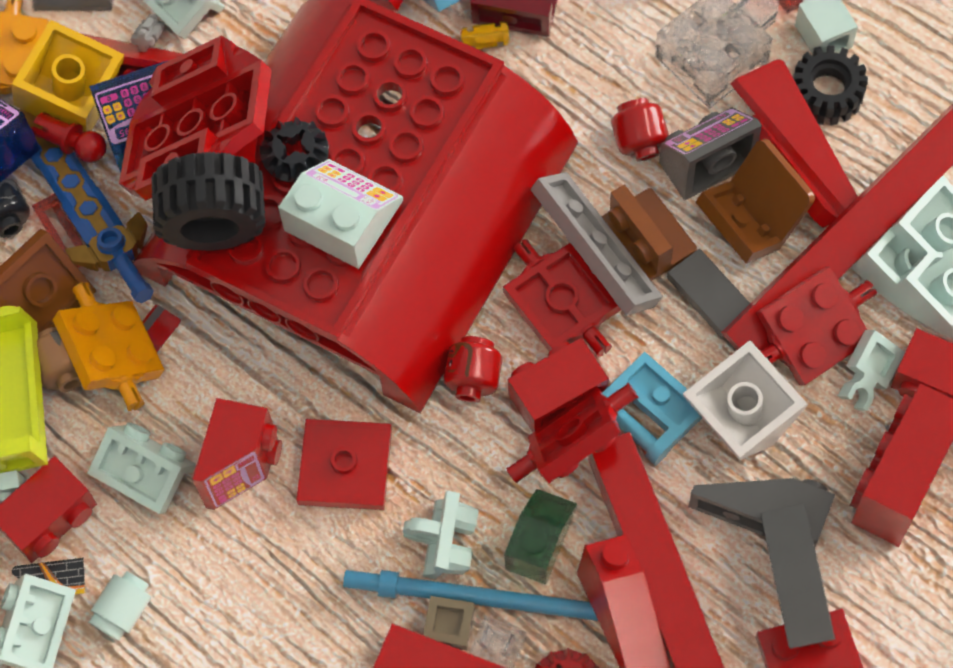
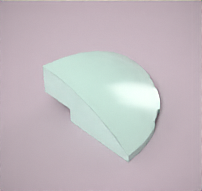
(915, 260)

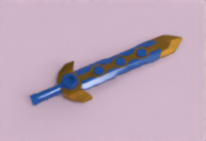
(106, 239)

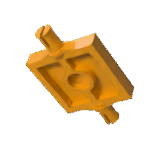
(17, 40)
(108, 345)

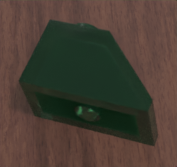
(539, 536)

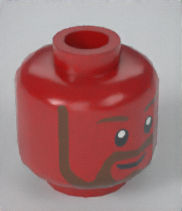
(472, 368)

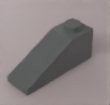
(744, 501)

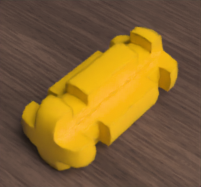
(485, 35)

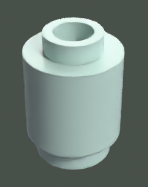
(120, 605)

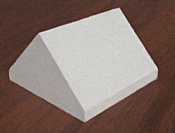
(746, 401)

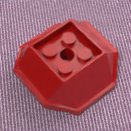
(197, 105)

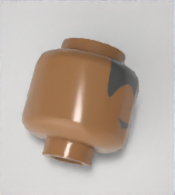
(55, 363)

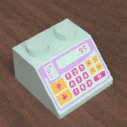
(338, 211)

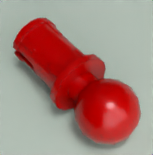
(88, 145)

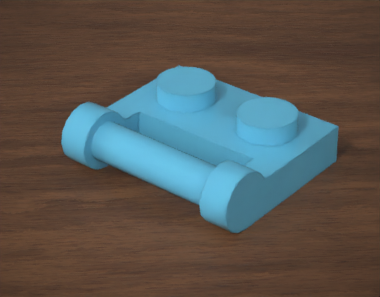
(661, 401)

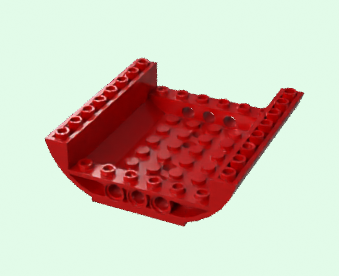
(455, 148)

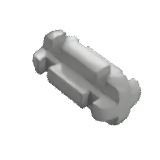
(147, 33)

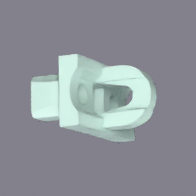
(447, 517)

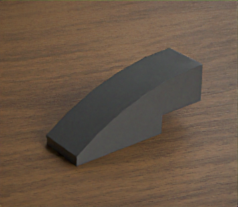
(797, 576)

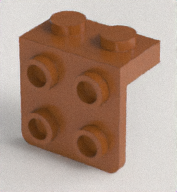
(759, 203)

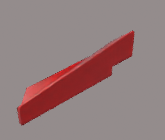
(797, 136)

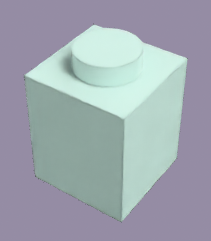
(825, 24)

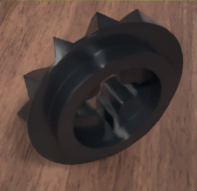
(274, 151)

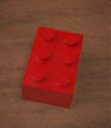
(904, 465)

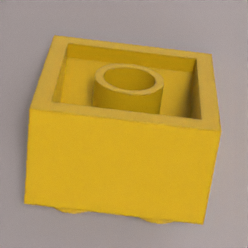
(60, 73)

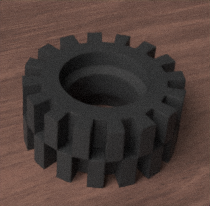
(837, 66)

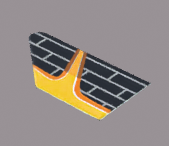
(63, 572)

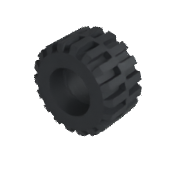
(208, 201)

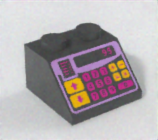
(708, 150)

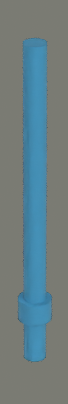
(389, 585)

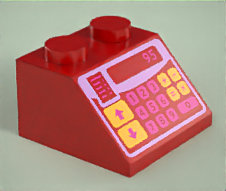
(235, 452)

